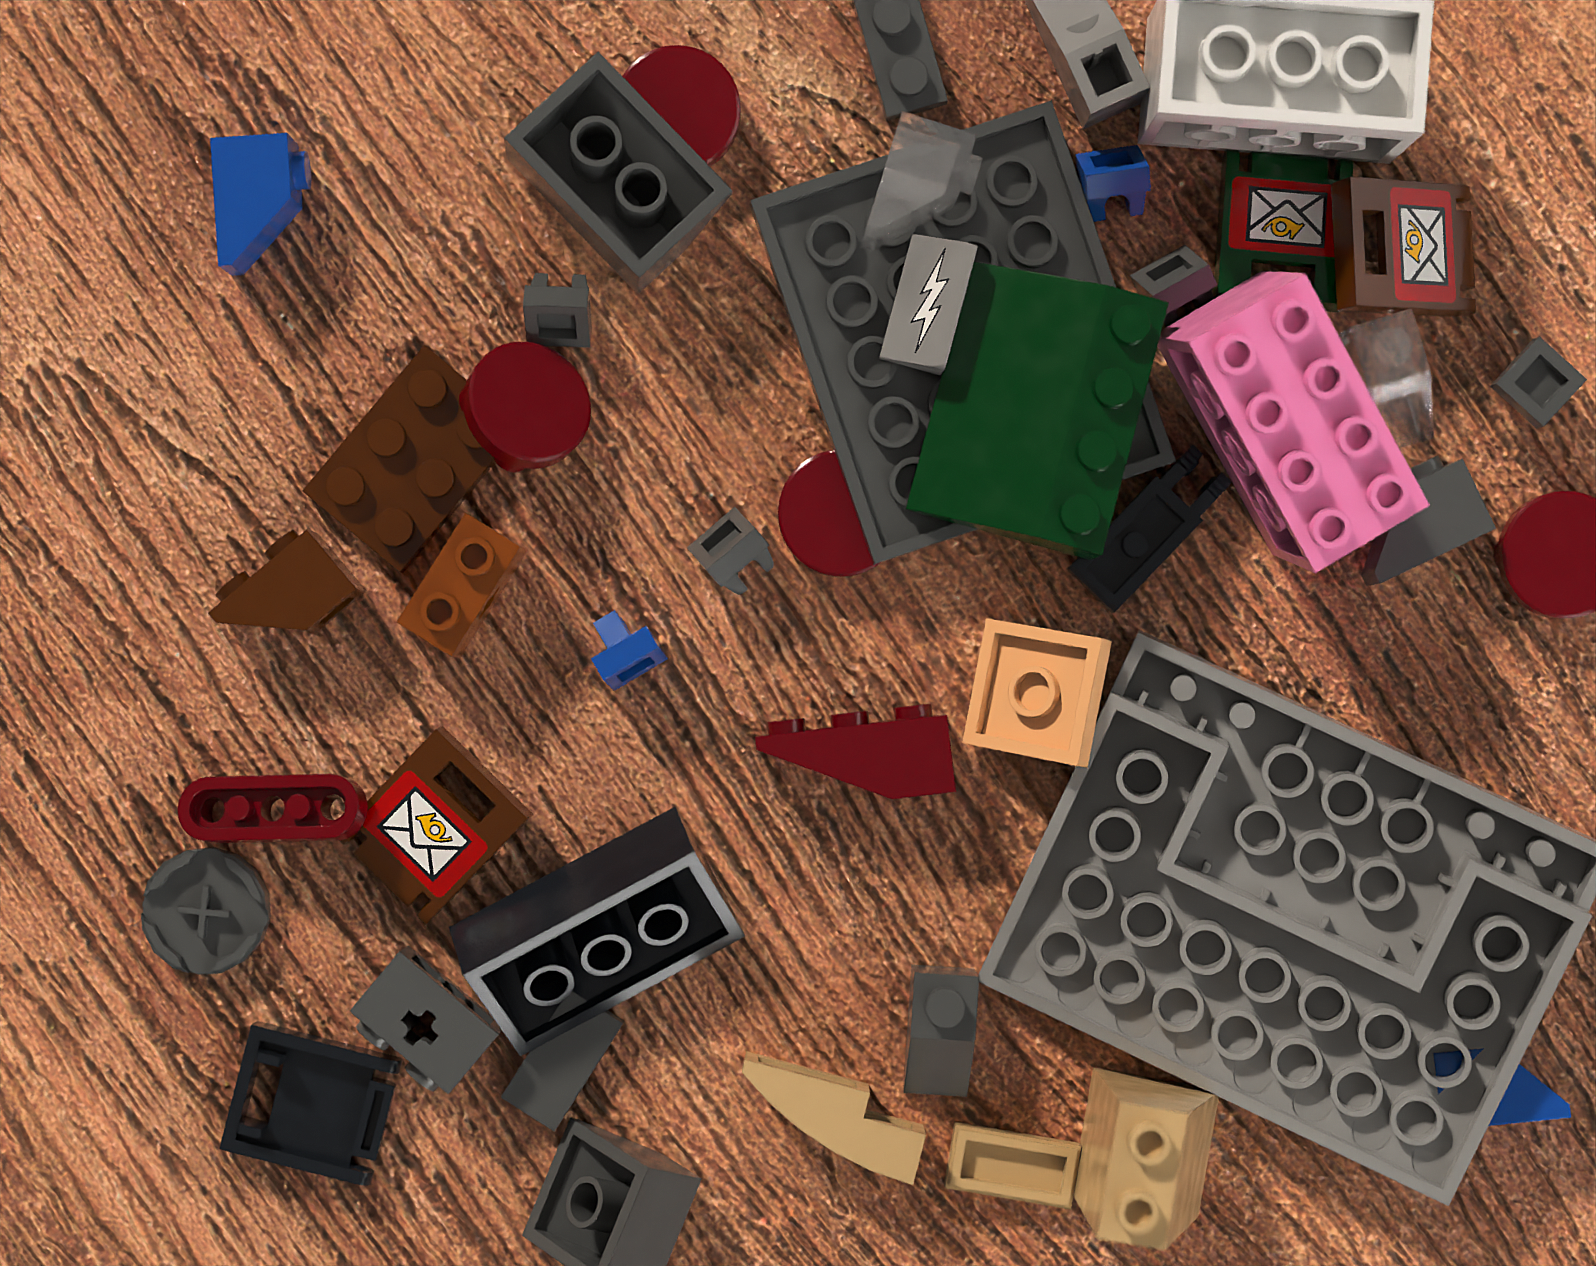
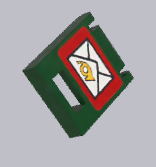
(1277, 217)

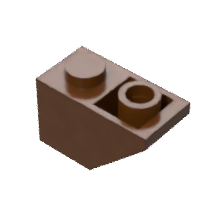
(295, 590)

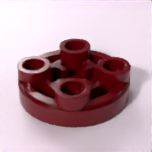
(691, 95)
(526, 406)
(821, 520)
(1551, 555)

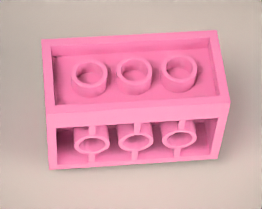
(1291, 419)

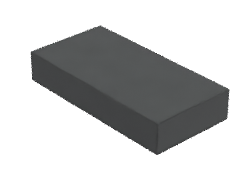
(559, 1069)

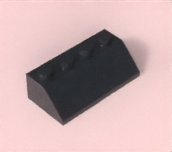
(597, 930)

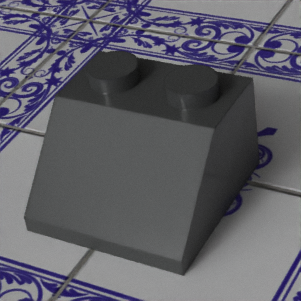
(610, 1201)

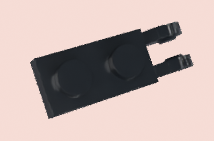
(1146, 533)

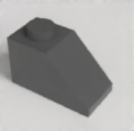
(1450, 521)
(940, 1030)

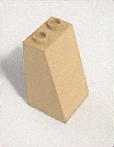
(1143, 1157)

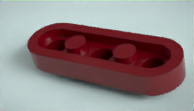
(249, 804)

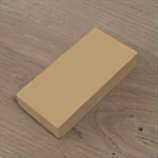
(1012, 1165)

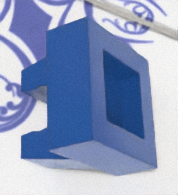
(1113, 174)
(626, 653)

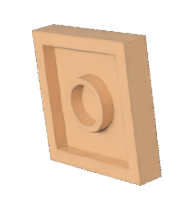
(1037, 692)

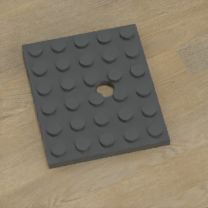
(840, 297)

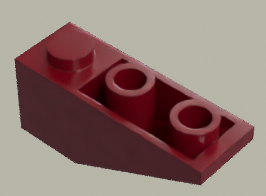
(884, 757)

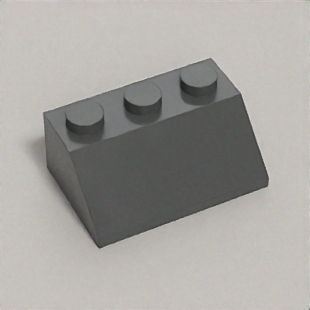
(616, 172)

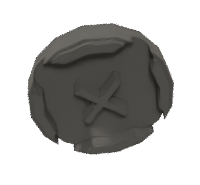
(205, 911)

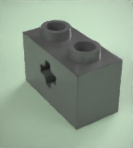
(415, 987)

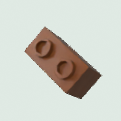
(462, 586)

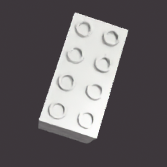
(1288, 76)

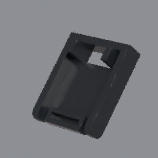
(322, 1108)

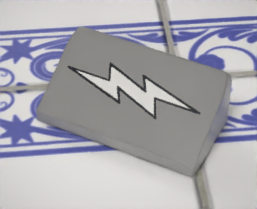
(928, 303)

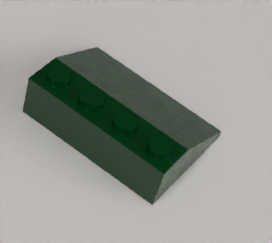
(1037, 408)

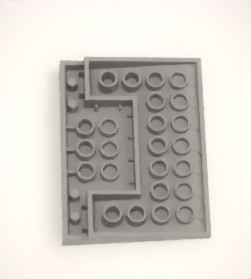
(1296, 916)

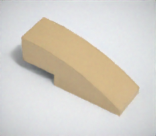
(836, 1116)

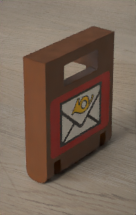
(1420, 247)
(425, 836)

